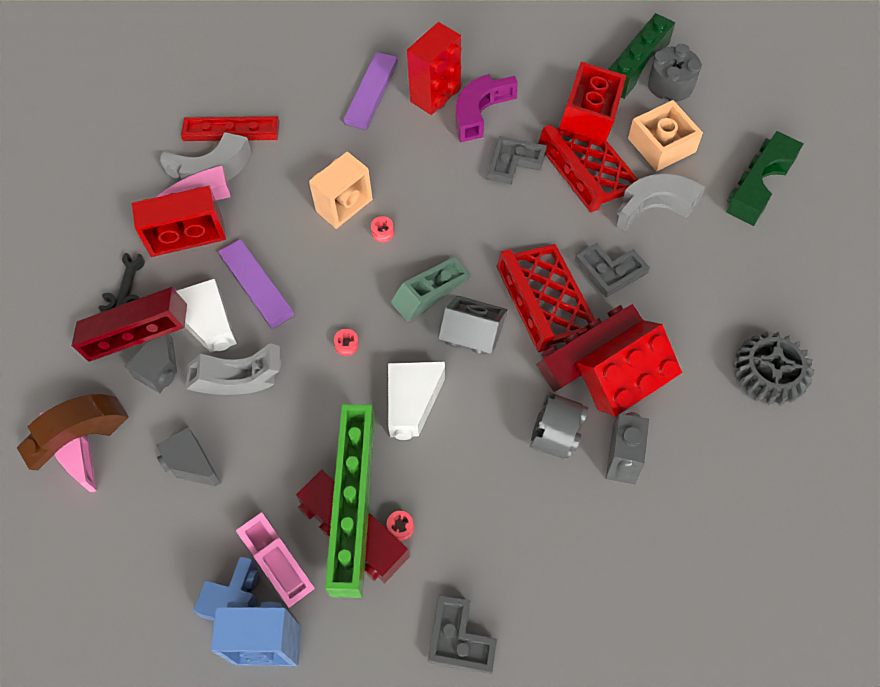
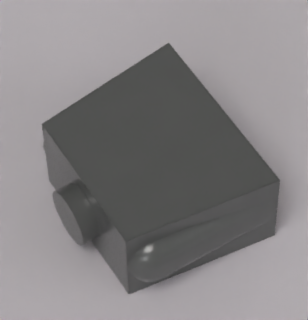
(627, 448)

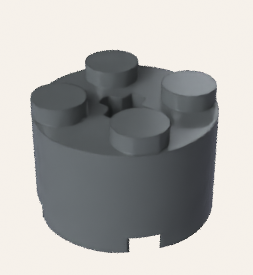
(674, 72)
(558, 425)

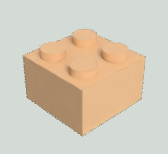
(664, 135)
(341, 189)

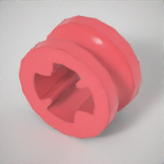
(380, 222)
(339, 339)
(409, 526)

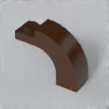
(69, 421)

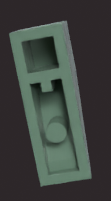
(428, 288)

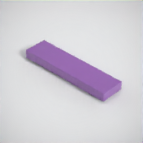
(371, 90)
(256, 284)

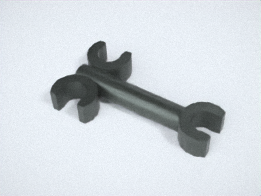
(123, 295)

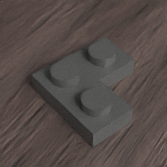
(513, 153)
(608, 274)
(453, 645)

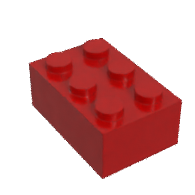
(434, 68)
(593, 102)
(178, 221)
(629, 367)

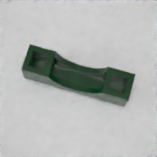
(651, 39)
(753, 196)

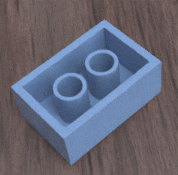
(256, 635)

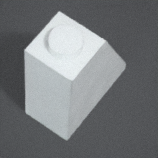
(207, 316)
(412, 395)

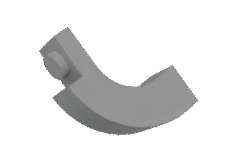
(230, 153)
(659, 190)
(236, 376)

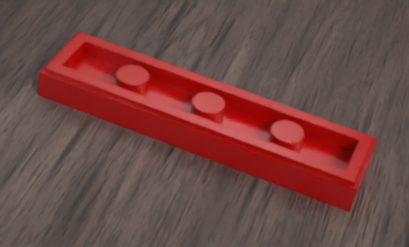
(214, 127)

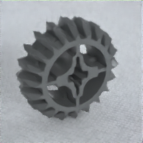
(764, 372)

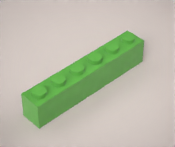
(351, 502)

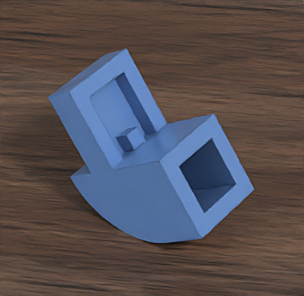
(217, 595)

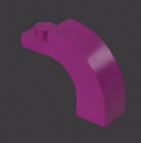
(475, 98)

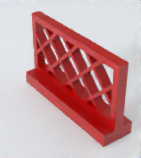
(573, 168)
(525, 297)

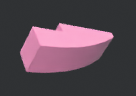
(214, 177)
(77, 461)
(275, 559)

